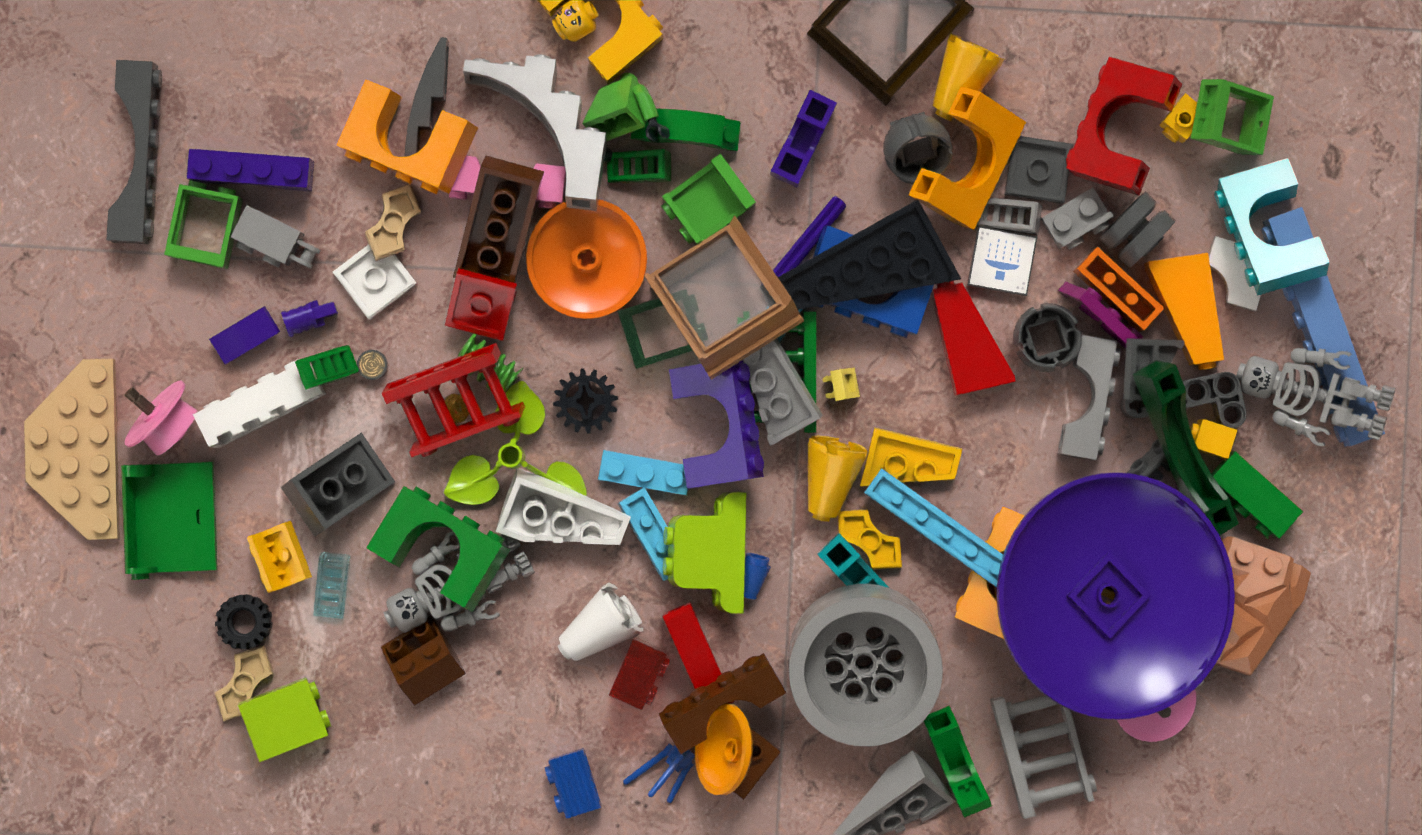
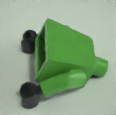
(623, 109)

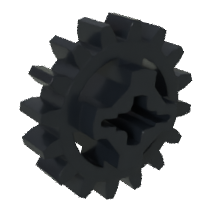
(572, 402)

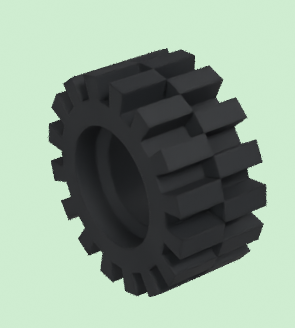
(225, 621)

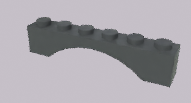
(130, 214)

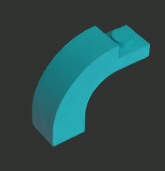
(847, 563)

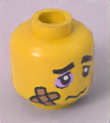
(575, 20)

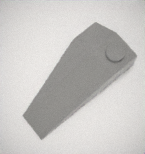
(899, 796)

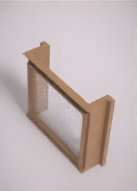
(725, 298)

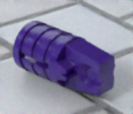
(307, 317)

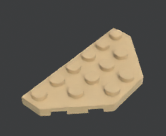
(75, 450)

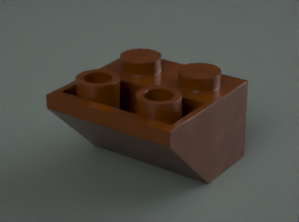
(422, 661)

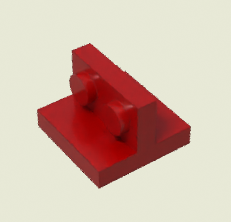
(480, 304)

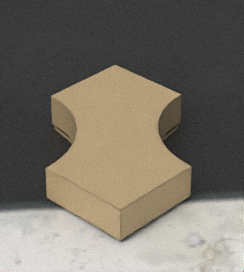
(387, 235)
(249, 671)

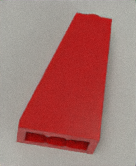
(968, 345)
(692, 645)

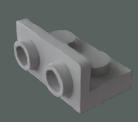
(1077, 218)

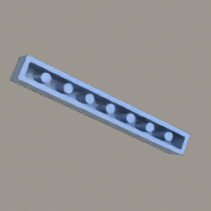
(1320, 321)

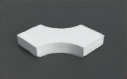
(1231, 269)

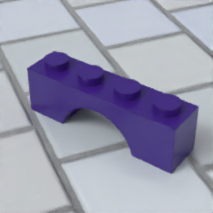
(250, 169)

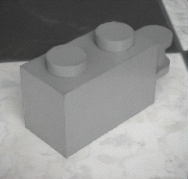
(271, 238)

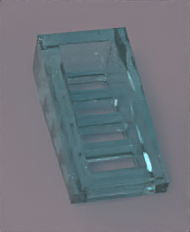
(331, 559)

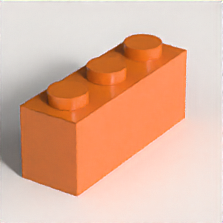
(1118, 289)

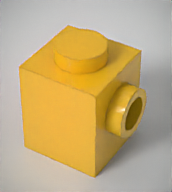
(1180, 121)

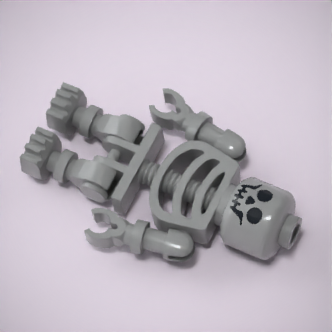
(1262, 378)
(410, 608)

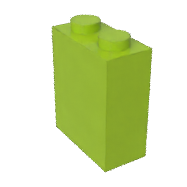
(284, 718)

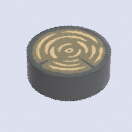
(372, 364)

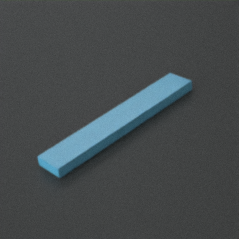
(936, 525)

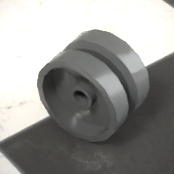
(1137, 230)

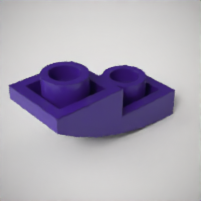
(244, 335)

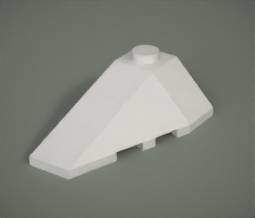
(551, 512)

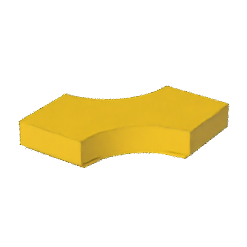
(881, 549)

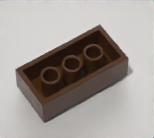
(499, 219)

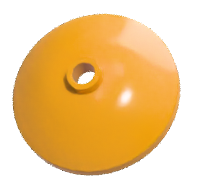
(726, 753)

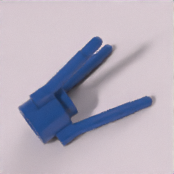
(675, 760)

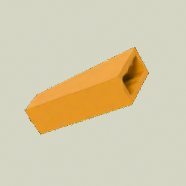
(1189, 303)

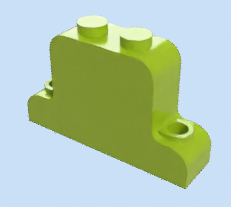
(710, 552)

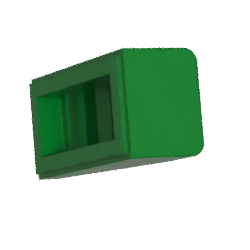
(664, 166)
(328, 367)

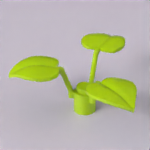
(472, 477)

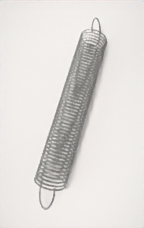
(903, 37)

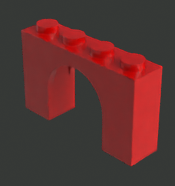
(1118, 85)

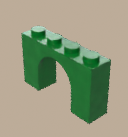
(479, 553)

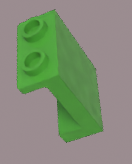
(707, 201)

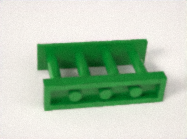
(804, 357)

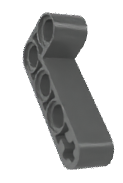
(1209, 394)

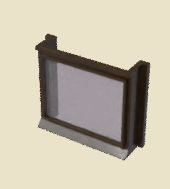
(864, 38)

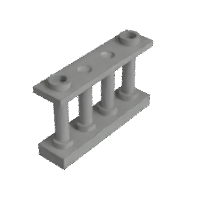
(1021, 770)

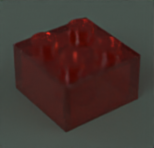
(639, 672)

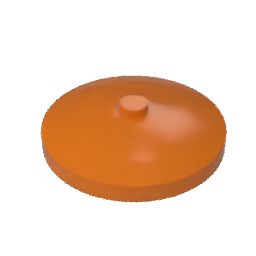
(586, 259)

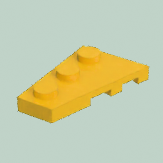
(909, 458)

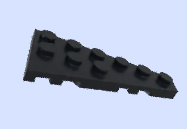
(878, 260)

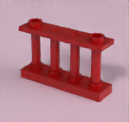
(456, 371)

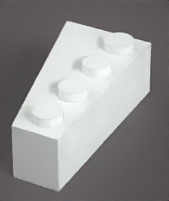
(255, 406)

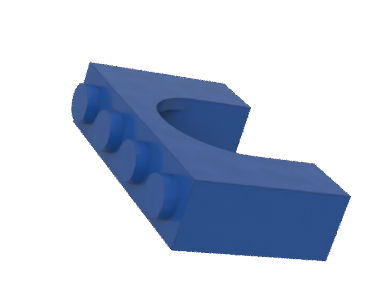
(901, 311)

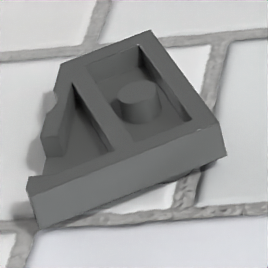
(1142, 353)

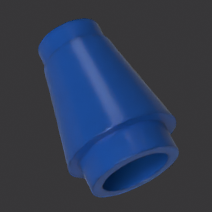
(755, 574)

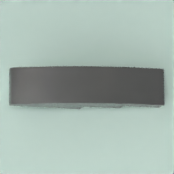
(430, 89)

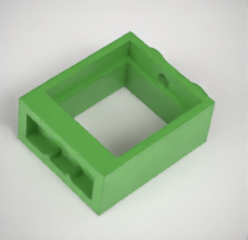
(1212, 110)
(199, 190)

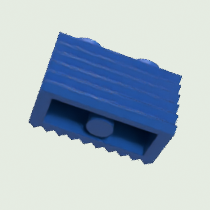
(574, 783)

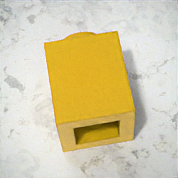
(1213, 438)

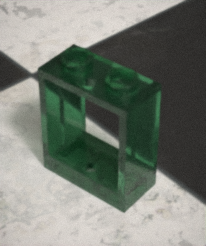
(633, 340)

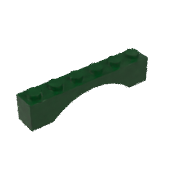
(1166, 406)

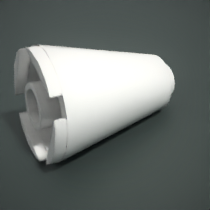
(600, 625)

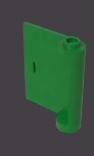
(163, 518)

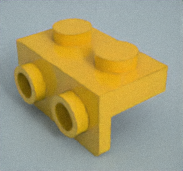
(279, 557)

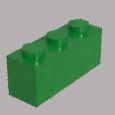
(1255, 496)

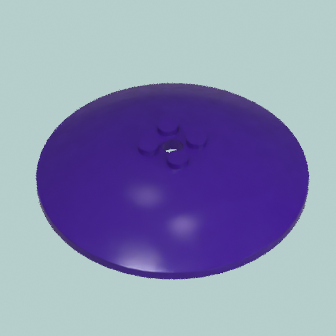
(1167, 607)

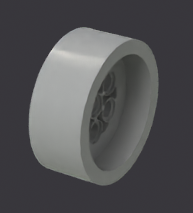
(874, 713)

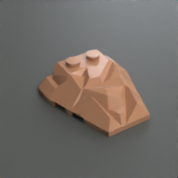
(1266, 598)

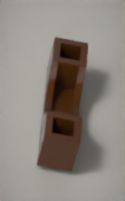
(751, 682)

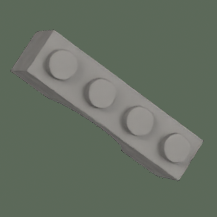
(1096, 362)

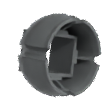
(929, 153)
(1066, 327)

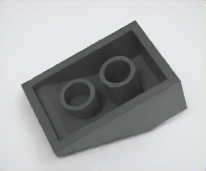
(337, 484)

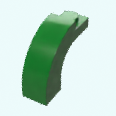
(695, 129)
(956, 762)

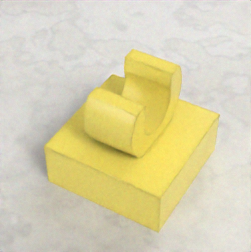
(844, 384)

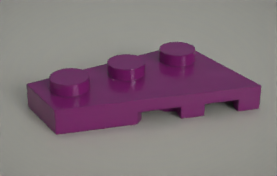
(1097, 311)

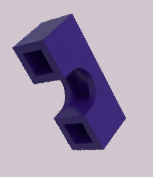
(803, 138)

